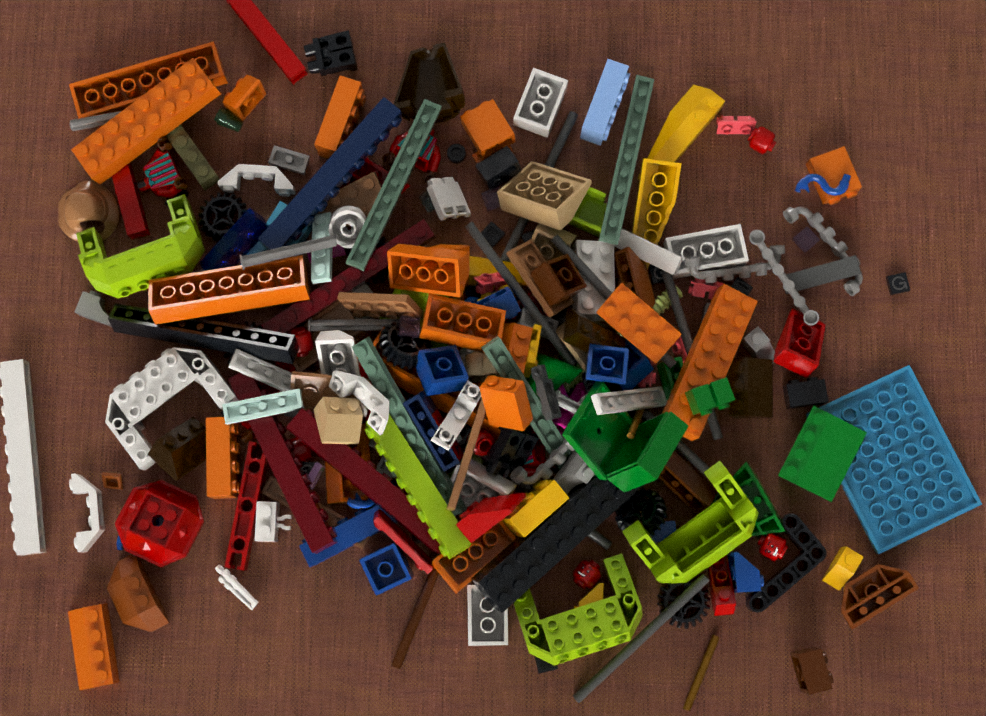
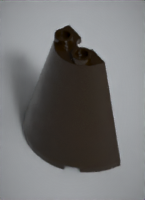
(433, 78)

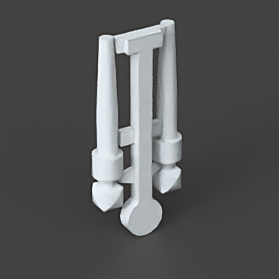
(230, 583)

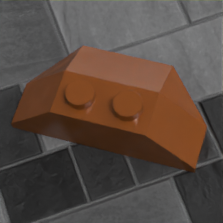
(633, 274)
(874, 592)
(135, 596)

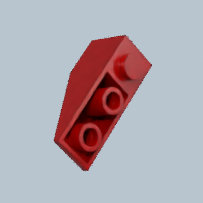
(721, 588)

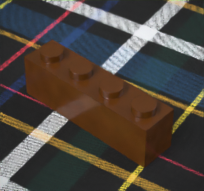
(687, 484)

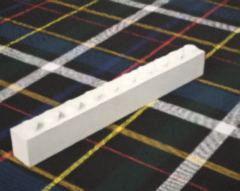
(22, 458)

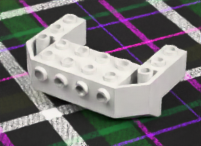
(153, 388)

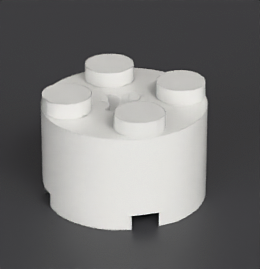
(346, 215)

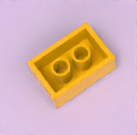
(535, 507)

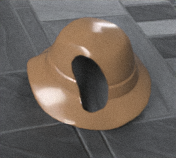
(84, 203)

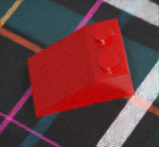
(799, 345)
(485, 514)

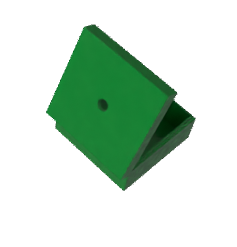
(615, 456)

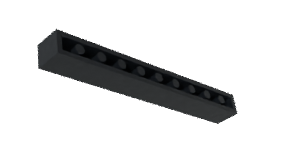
(206, 334)

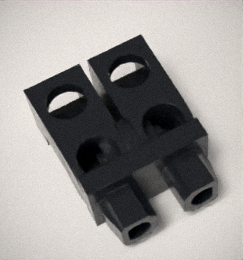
(332, 54)
(510, 451)

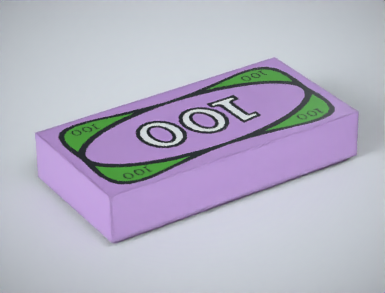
(315, 473)

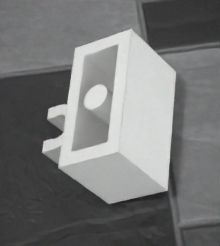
(268, 521)

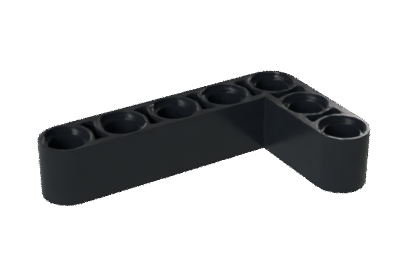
(790, 568)

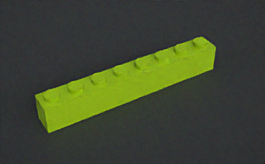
(419, 488)

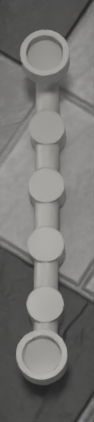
(839, 249)
(728, 272)
(810, 316)
(543, 470)

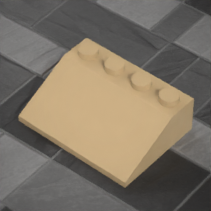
(544, 195)

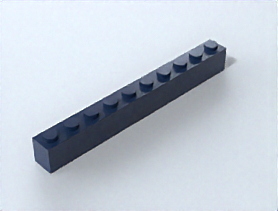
(332, 176)

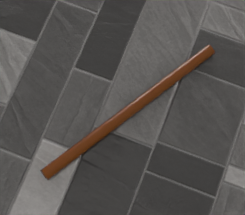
(416, 616)

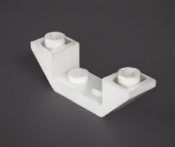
(232, 180)
(346, 384)
(457, 416)
(86, 539)

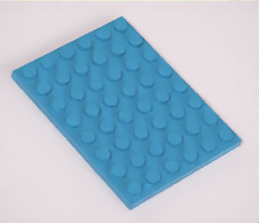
(905, 467)

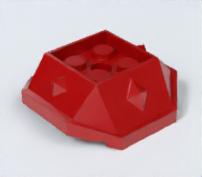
(165, 542)

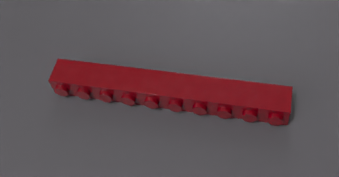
(347, 281)
(287, 470)
(363, 476)

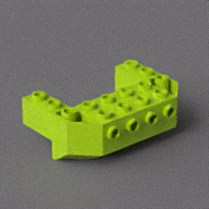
(134, 268)
(701, 539)
(585, 627)

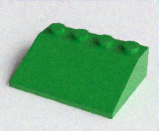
(822, 453)

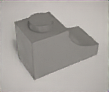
(92, 307)
(758, 344)
(573, 473)

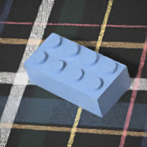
(605, 102)

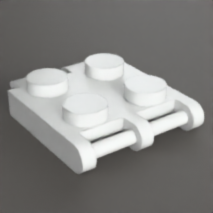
(447, 198)

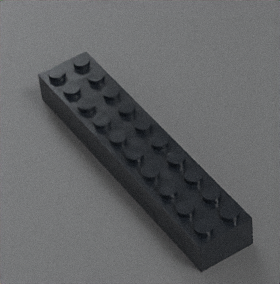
(533, 556)

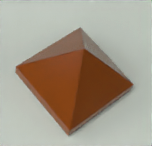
(112, 480)

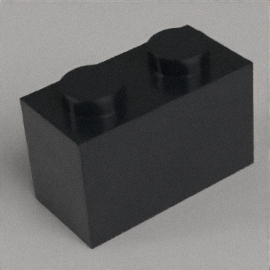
(498, 168)
(806, 393)

